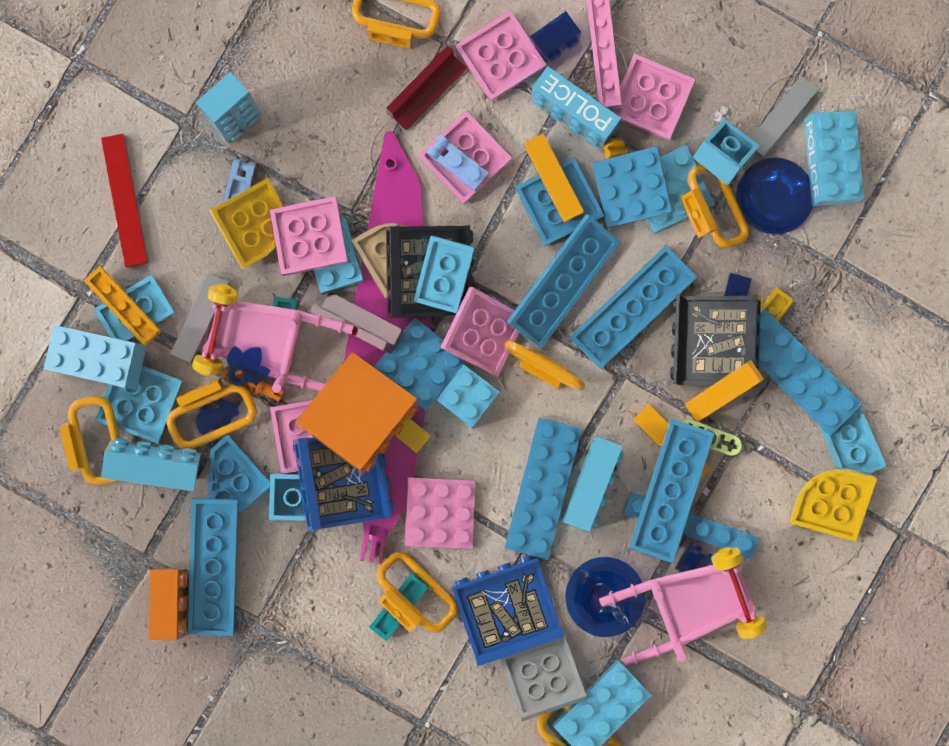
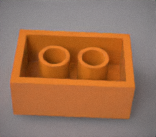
(168, 603)

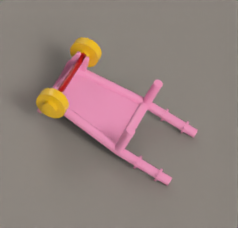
(258, 326)
(697, 604)

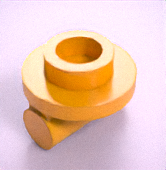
(614, 148)

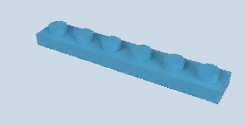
(704, 529)

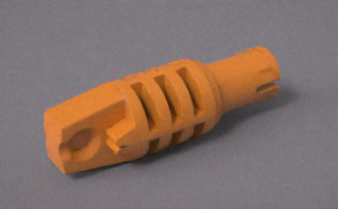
(257, 389)

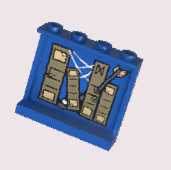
(335, 490)
(507, 610)

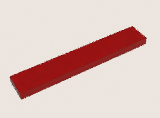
(124, 200)

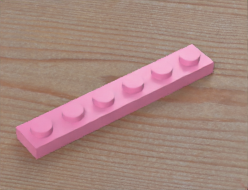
(604, 53)

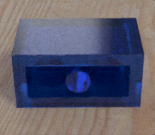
(556, 37)

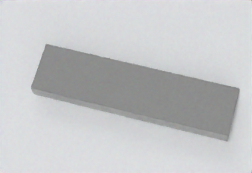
(783, 115)
(196, 322)

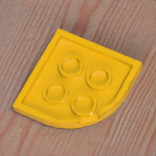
(248, 222)
(834, 502)

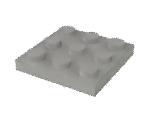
(543, 679)

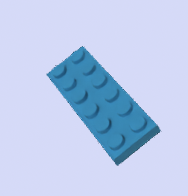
(563, 281)
(633, 307)
(803, 376)
(543, 488)
(671, 490)
(213, 566)

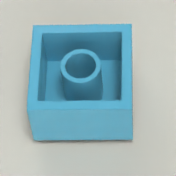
(726, 151)
(467, 396)
(285, 498)

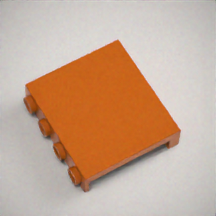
(358, 413)

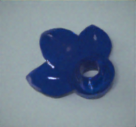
(248, 363)
(216, 418)

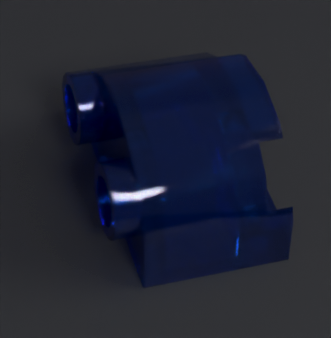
(693, 559)

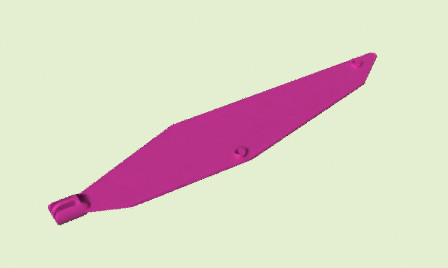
(394, 201)

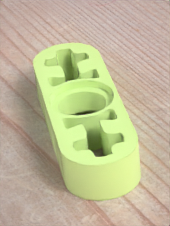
(727, 438)

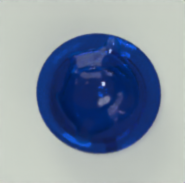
(775, 196)
(595, 580)

